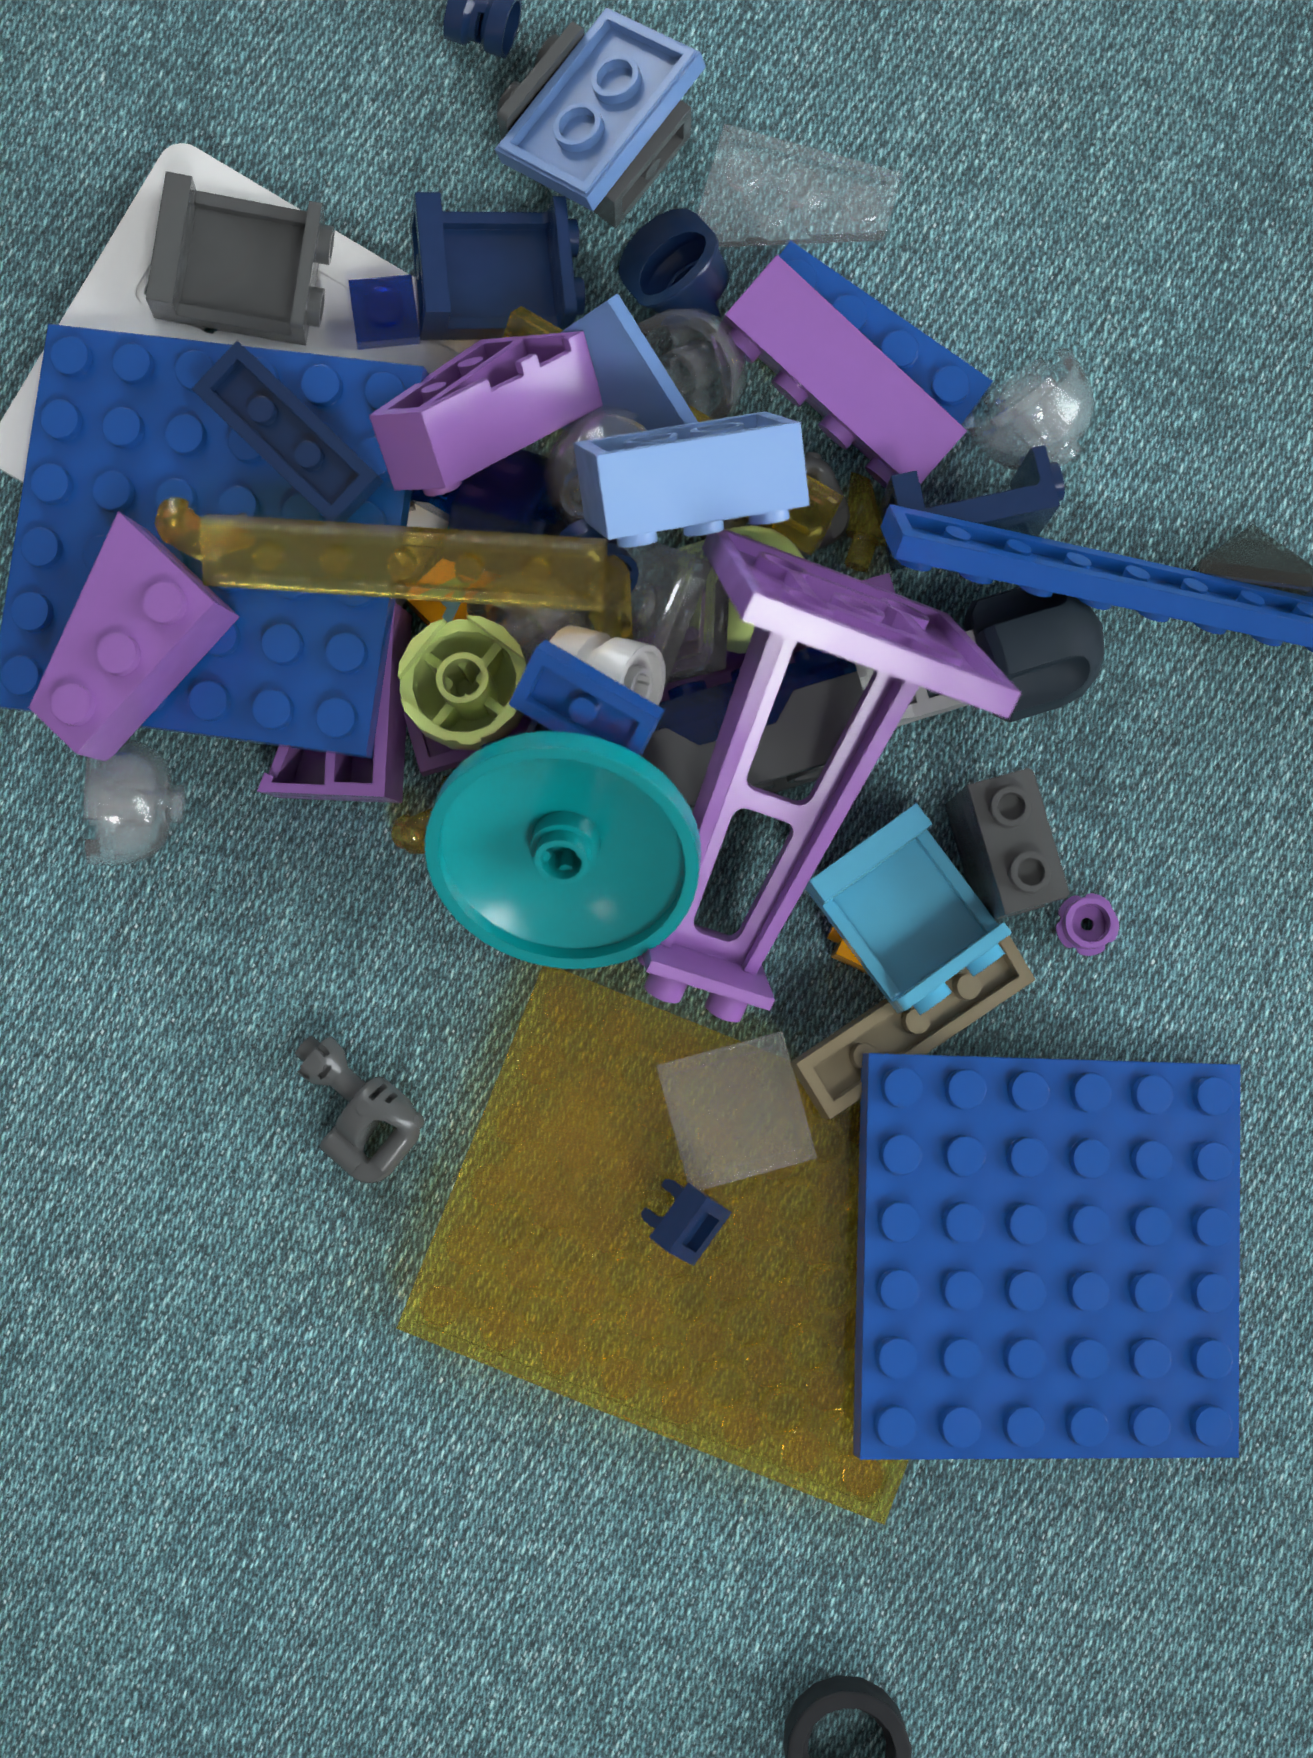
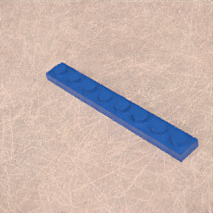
(1096, 577)

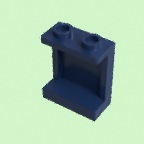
(487, 264)
(1023, 509)

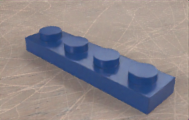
(929, 364)

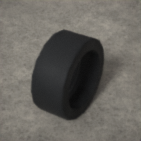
(847, 1693)

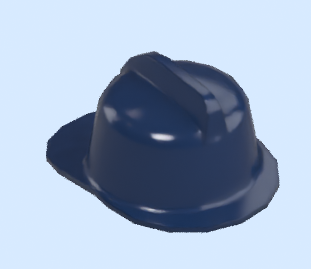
(675, 263)

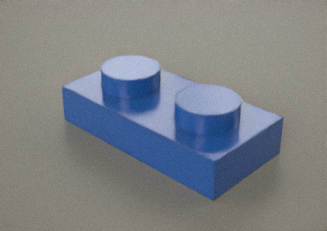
(580, 699)

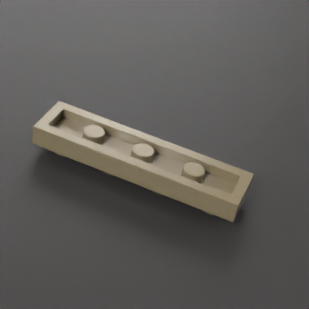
(833, 1066)

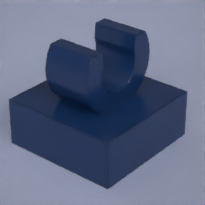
(688, 1223)

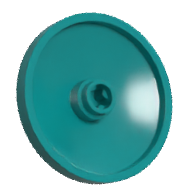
(563, 850)

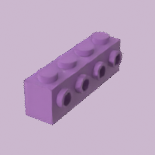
(840, 375)

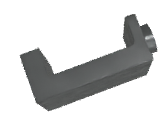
(647, 164)
(237, 263)
(1007, 844)

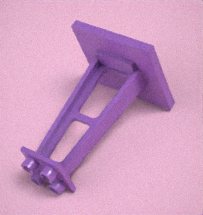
(847, 617)

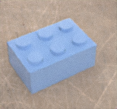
(692, 477)

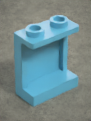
(907, 913)

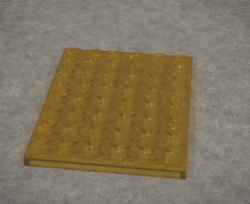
(561, 1286)

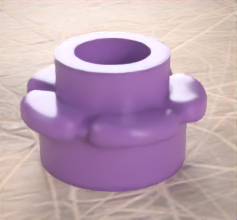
(1103, 918)

